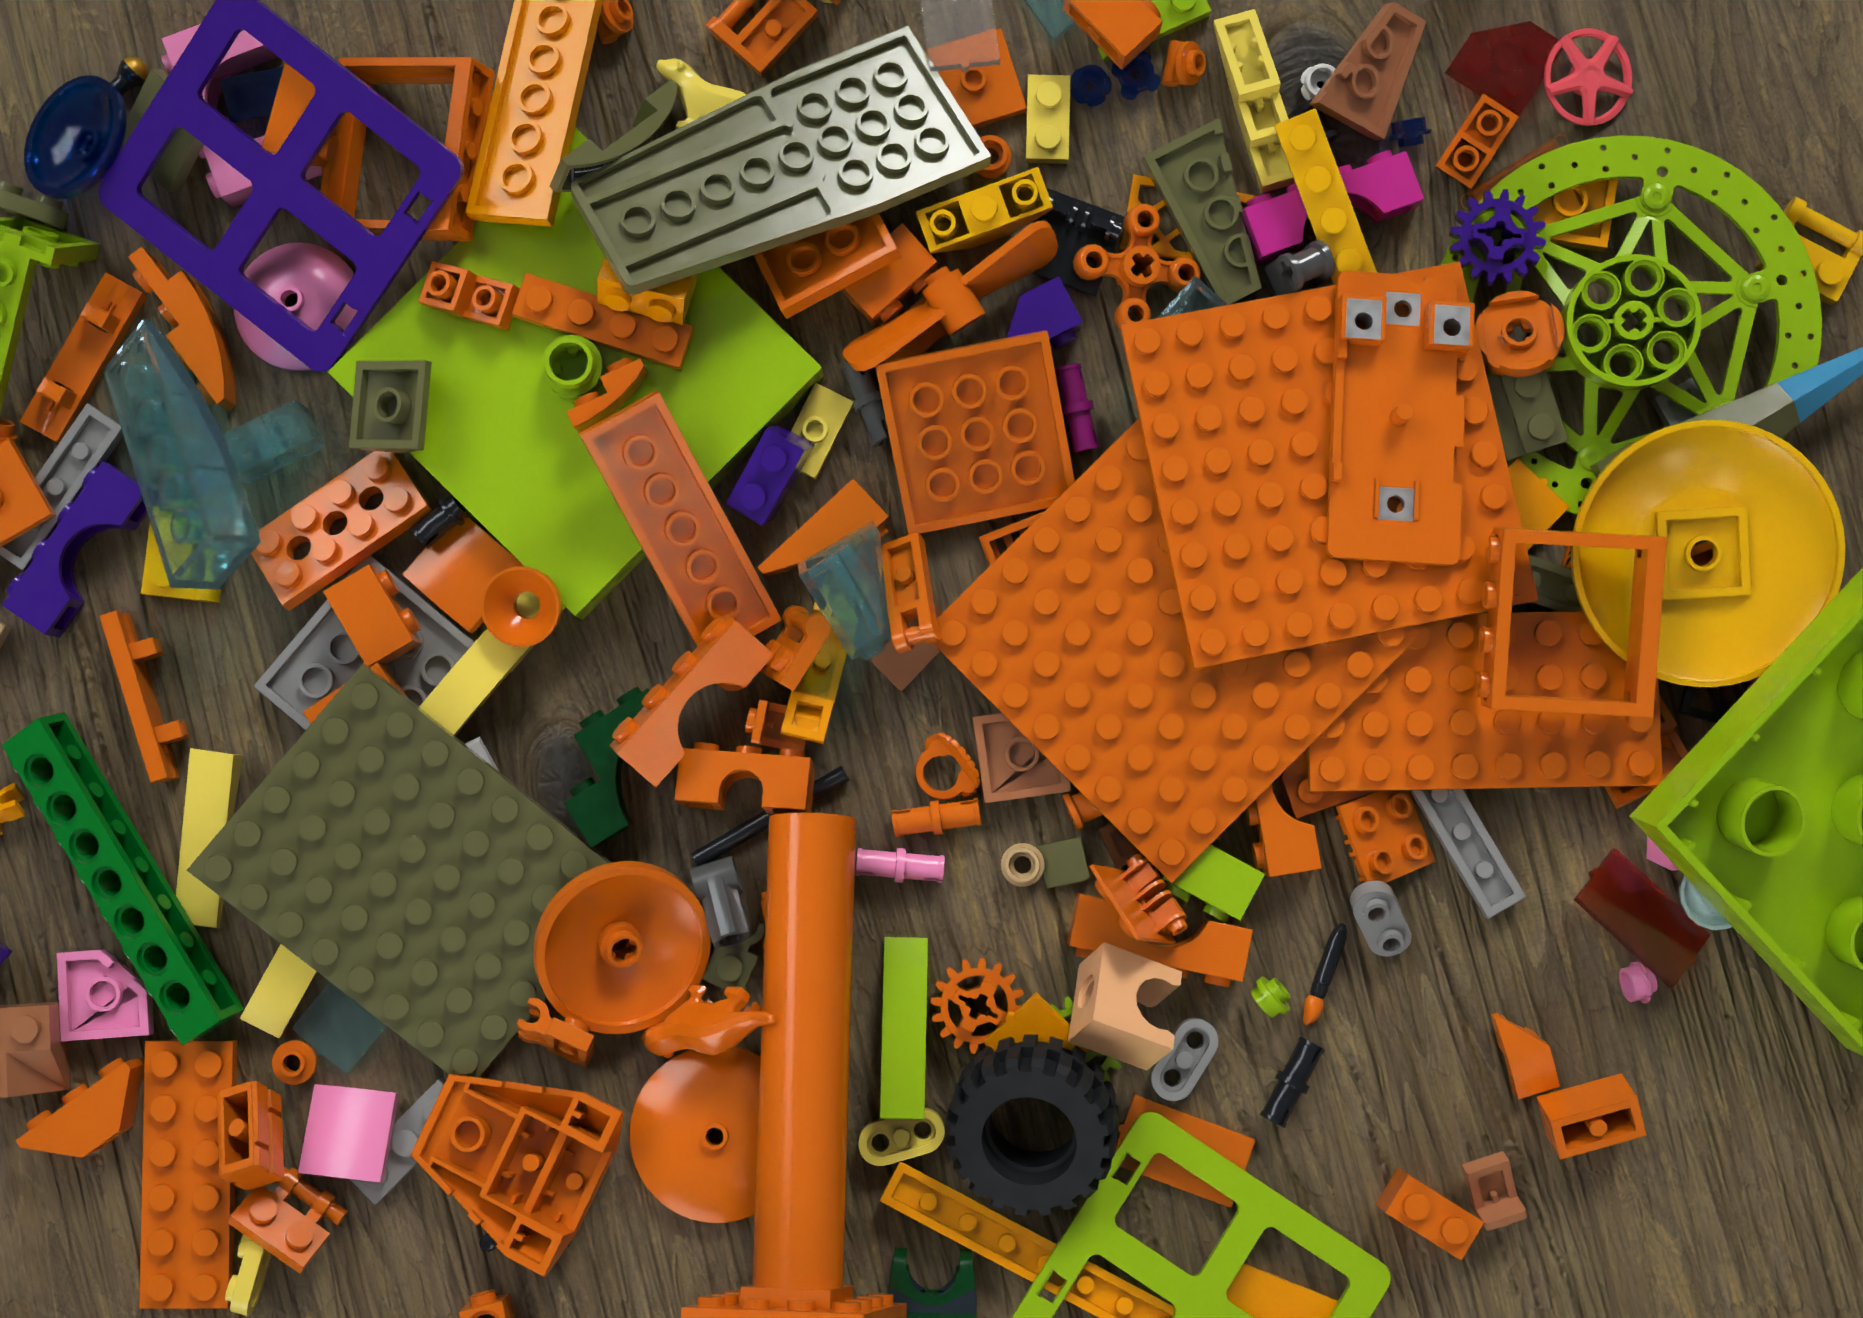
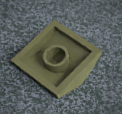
(390, 406)

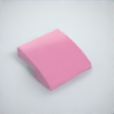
(348, 1133)

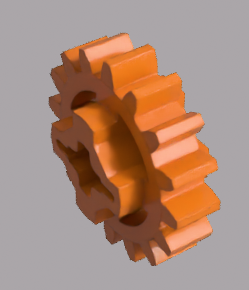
(987, 987)

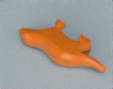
(705, 1024)

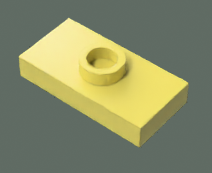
(821, 425)

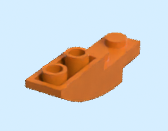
(198, 333)

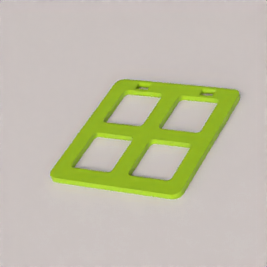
(1203, 1294)

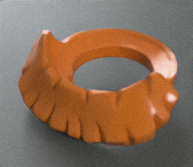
(944, 745)

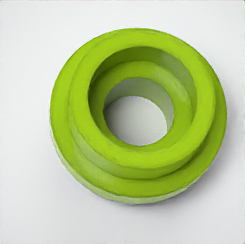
(1271, 996)

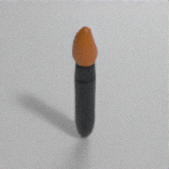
(1314, 1001)

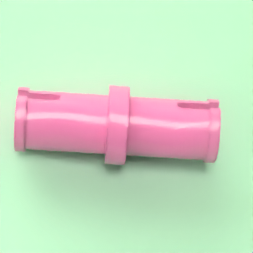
(899, 865)

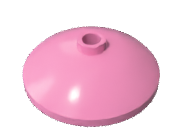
(299, 269)

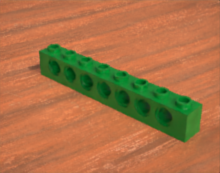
(122, 854)

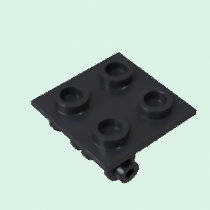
(1076, 226)

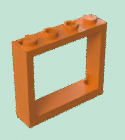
(464, 134)
(1643, 624)

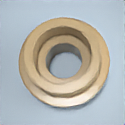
(1008, 864)

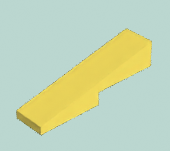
(207, 808)

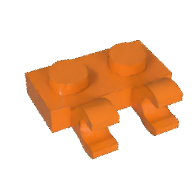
(563, 1038)

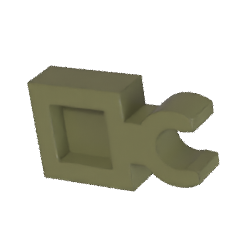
(733, 965)

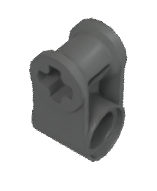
(1301, 269)

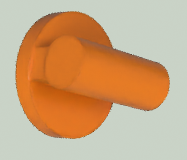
(614, 20)
(1183, 64)

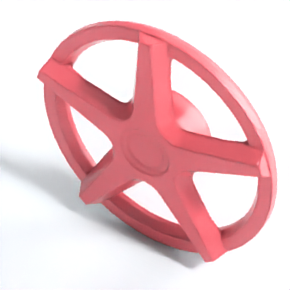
(1588, 76)

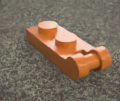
(909, 592)

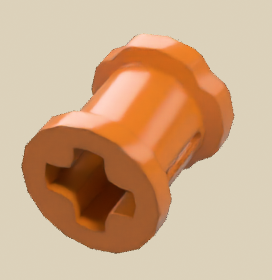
(1080, 809)

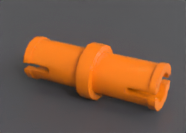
(936, 817)

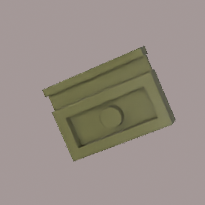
(1526, 413)

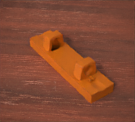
(83, 357)
(151, 732)

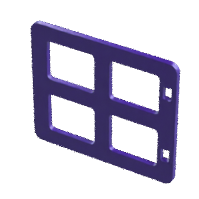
(278, 179)

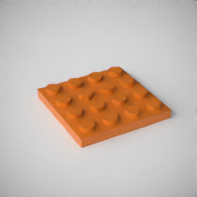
(976, 431)

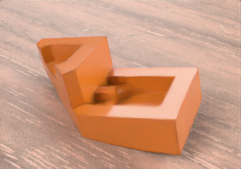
(1526, 1057)

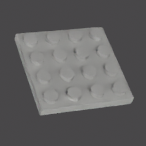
(325, 657)

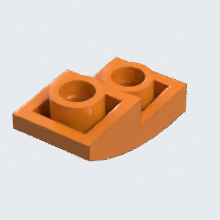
(1476, 141)
(469, 295)
(620, 384)

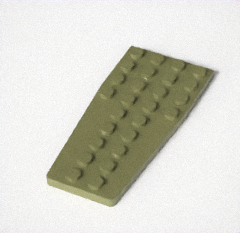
(781, 165)

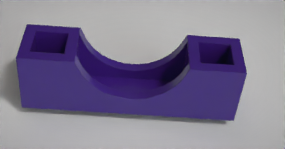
(47, 589)

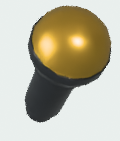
(130, 74)

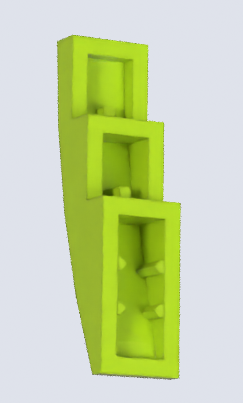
(904, 1028)

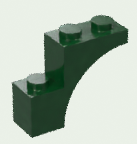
(600, 805)

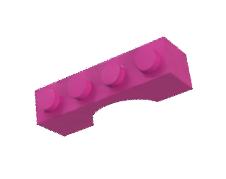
(1378, 189)

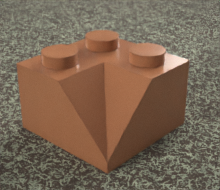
(32, 1050)

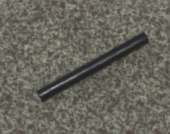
(761, 821)

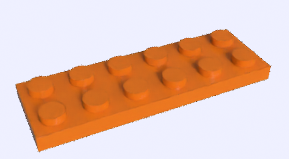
(677, 518)
(184, 1200)

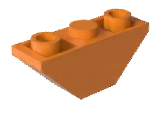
(90, 1115)

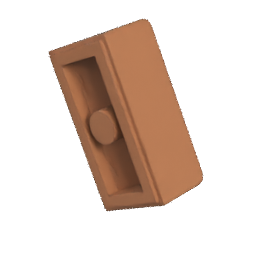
(904, 667)

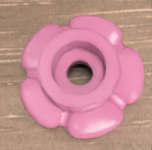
(1637, 982)

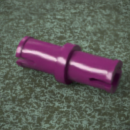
(1076, 408)

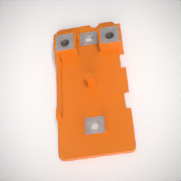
(1396, 419)

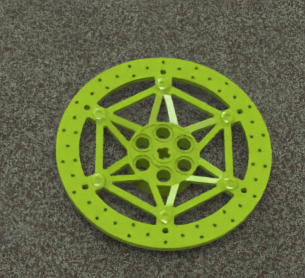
(1665, 284)

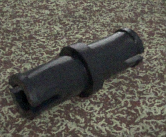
(1292, 1082)

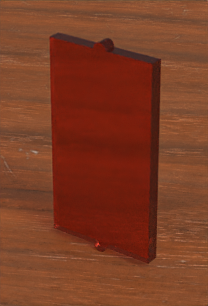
(1642, 917)

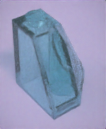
(851, 590)

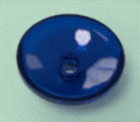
(75, 137)

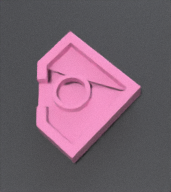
(101, 997)

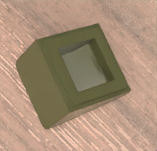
(1064, 862)

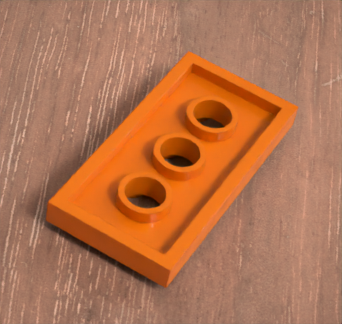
(363, 535)

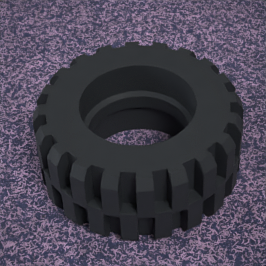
(1022, 1176)

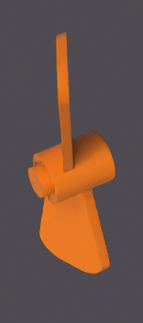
(955, 296)

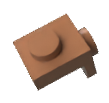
(1493, 1191)

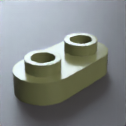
(42, 209)

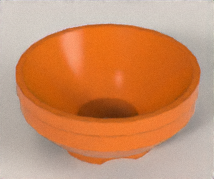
(501, 611)

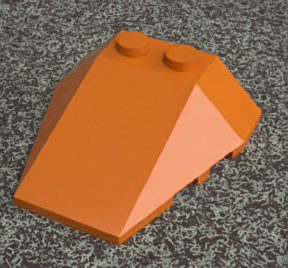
(520, 1160)

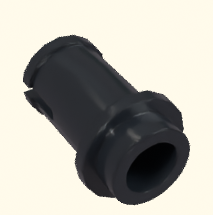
(440, 521)

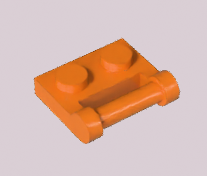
(767, 34)
(794, 658)

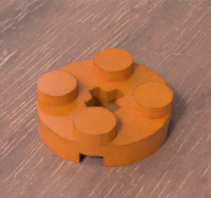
(1535, 316)

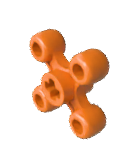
(1138, 249)

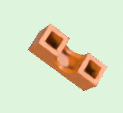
(708, 774)

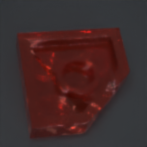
(1504, 63)

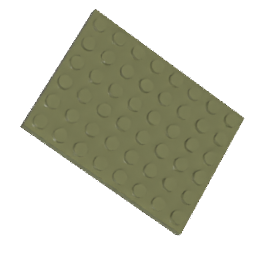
(400, 872)

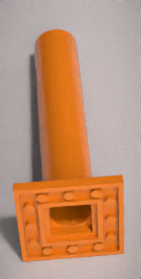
(804, 1083)

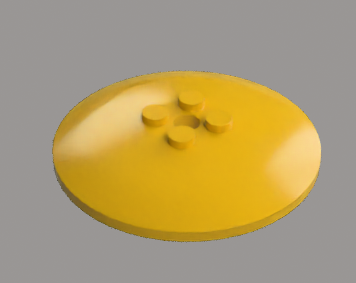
(1770, 536)

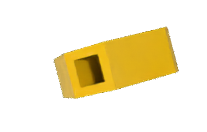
(985, 213)

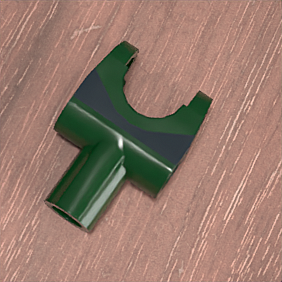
(953, 1300)

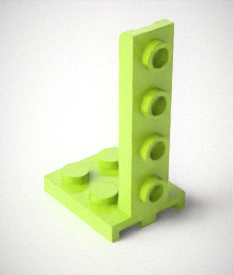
(21, 248)

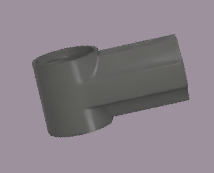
(719, 892)

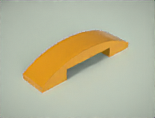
(815, 696)

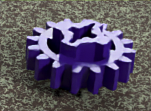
(1514, 238)

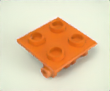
(1384, 835)
(1131, 895)

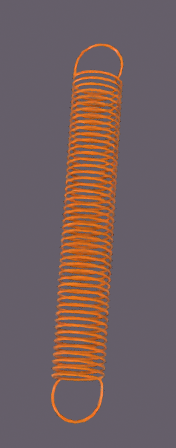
(1484, 184)

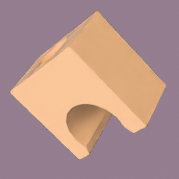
(1107, 1011)

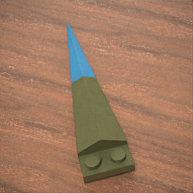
(1785, 403)

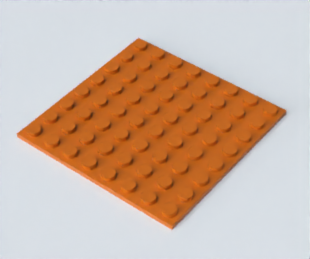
(1240, 475)
(1094, 666)

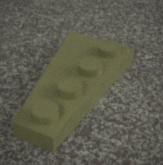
(1202, 200)

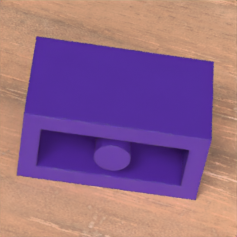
(769, 474)

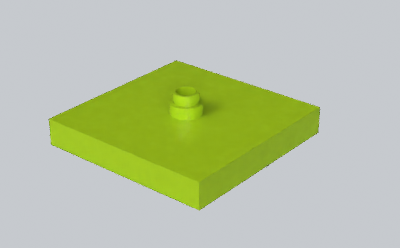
(503, 397)
(1774, 816)

